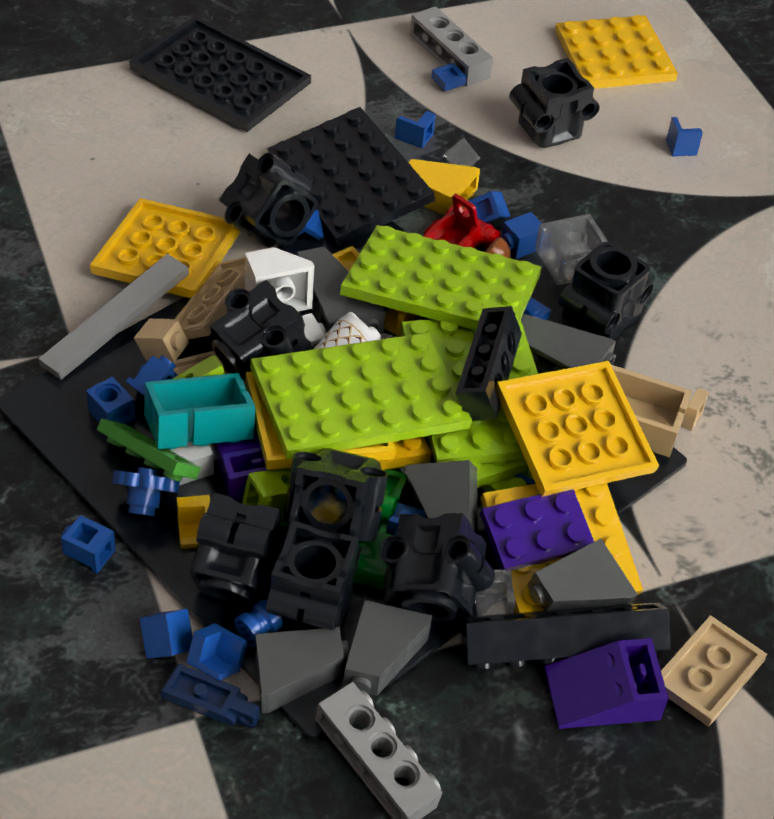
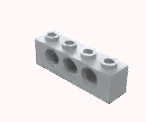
(451, 44)
(378, 773)

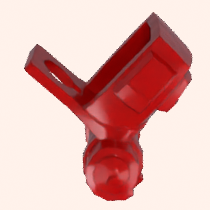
(462, 226)

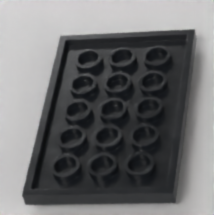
(220, 73)
(354, 175)

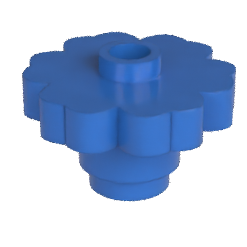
(144, 489)

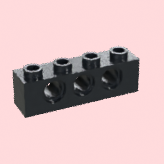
(488, 362)

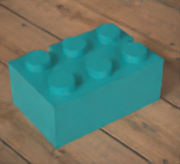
(199, 410)

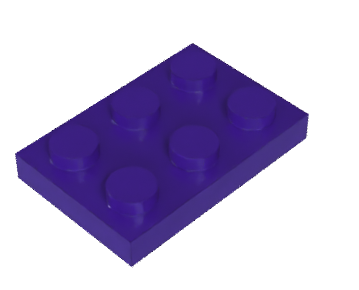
(536, 529)

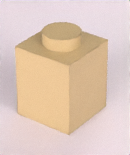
(161, 338)

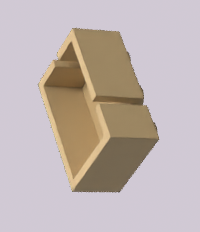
(657, 407)

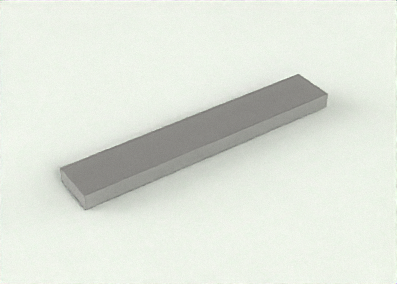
(113, 316)

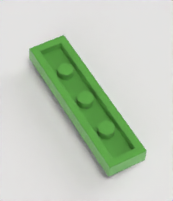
(142, 446)

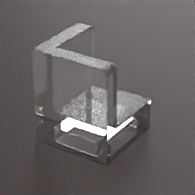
(461, 153)
(497, 598)

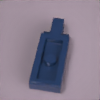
(210, 697)

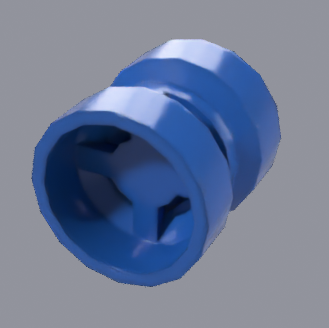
(257, 622)

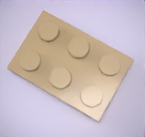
(710, 670)

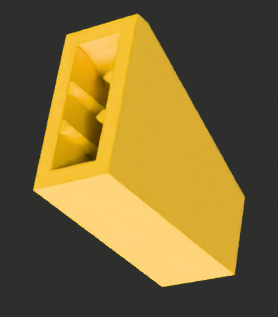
(446, 181)

